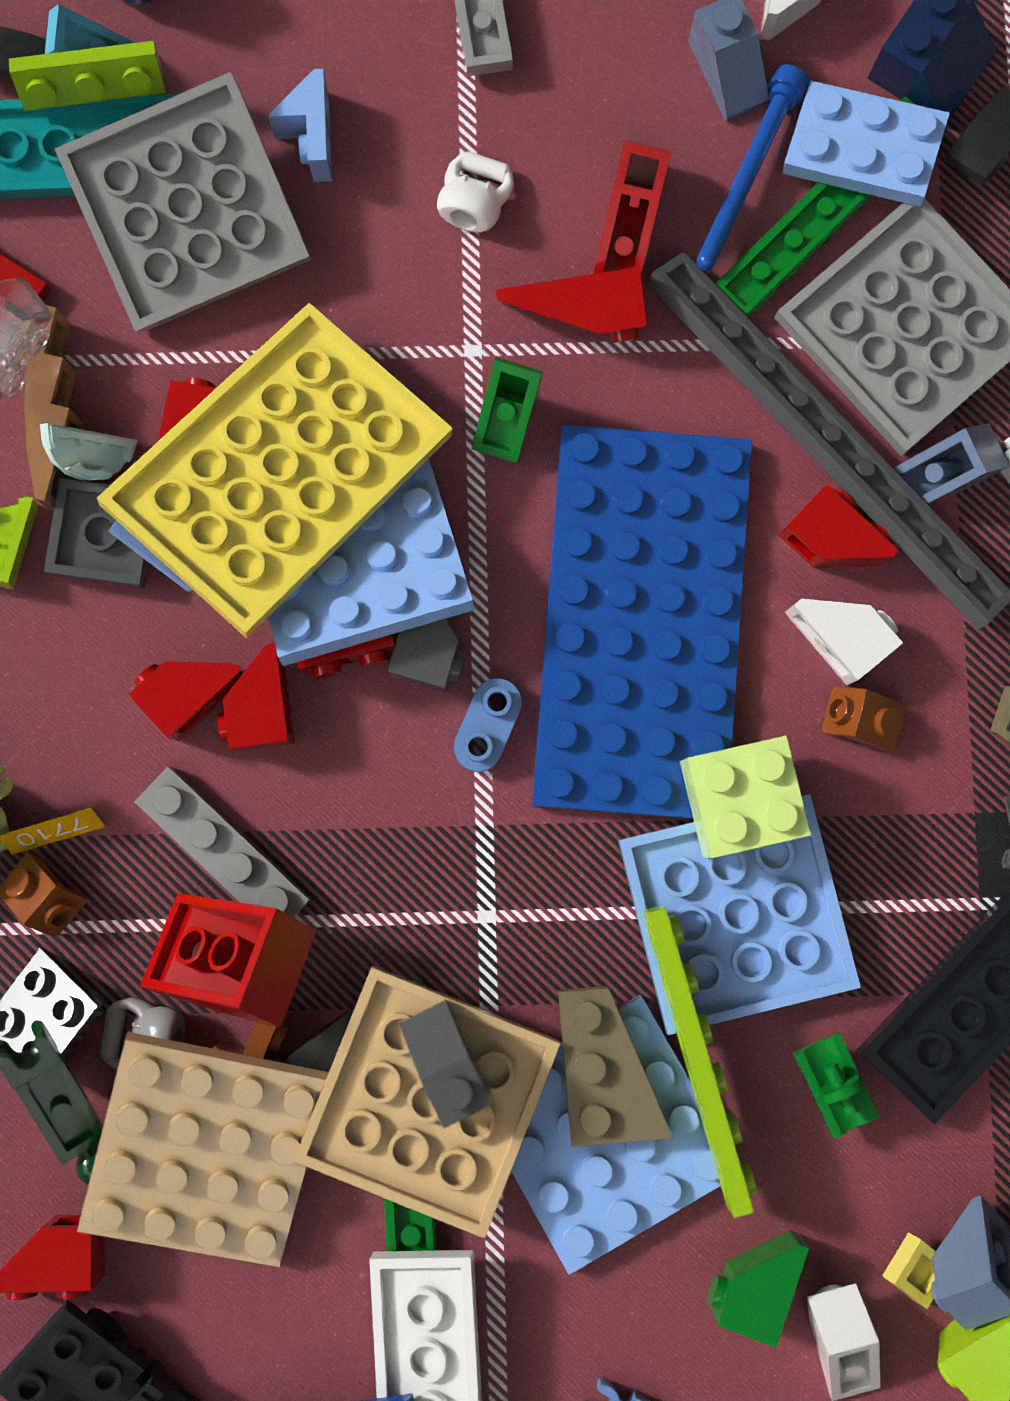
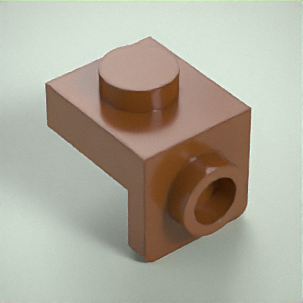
(864, 717)
(40, 897)
(262, 1042)

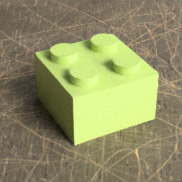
(745, 797)

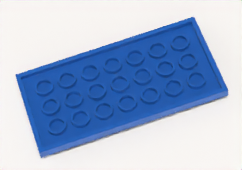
(640, 617)

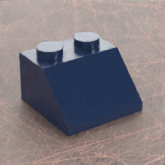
(934, 54)

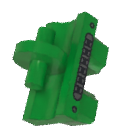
(835, 1085)

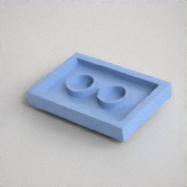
(865, 143)

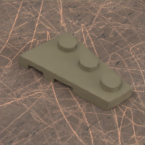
(603, 1074)

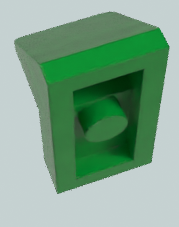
(507, 409)

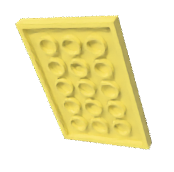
(275, 469)

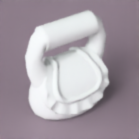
(471, 202)

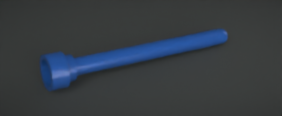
(785, 91)

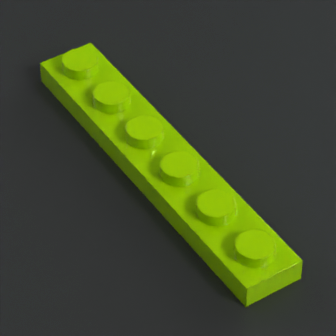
(706, 1078)

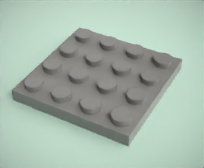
(183, 203)
(905, 323)

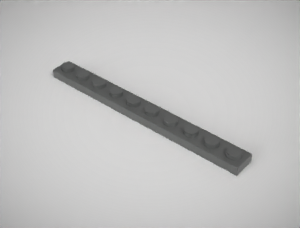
(831, 440)

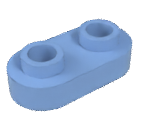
(488, 725)

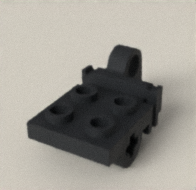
(85, 1360)

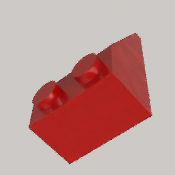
(230, 957)

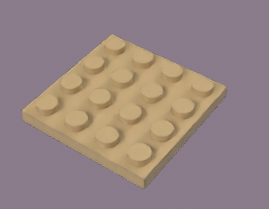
(381, 1128)
(201, 1150)

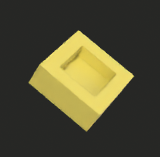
(913, 1270)

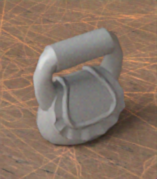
(149, 1020)

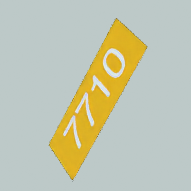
(51, 831)

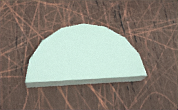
(86, 453)

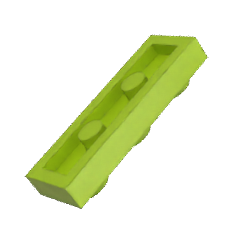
(87, 75)

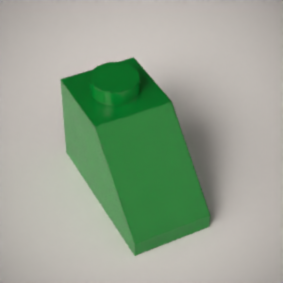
(759, 1288)

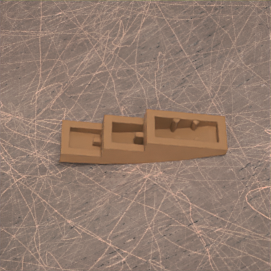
(47, 401)

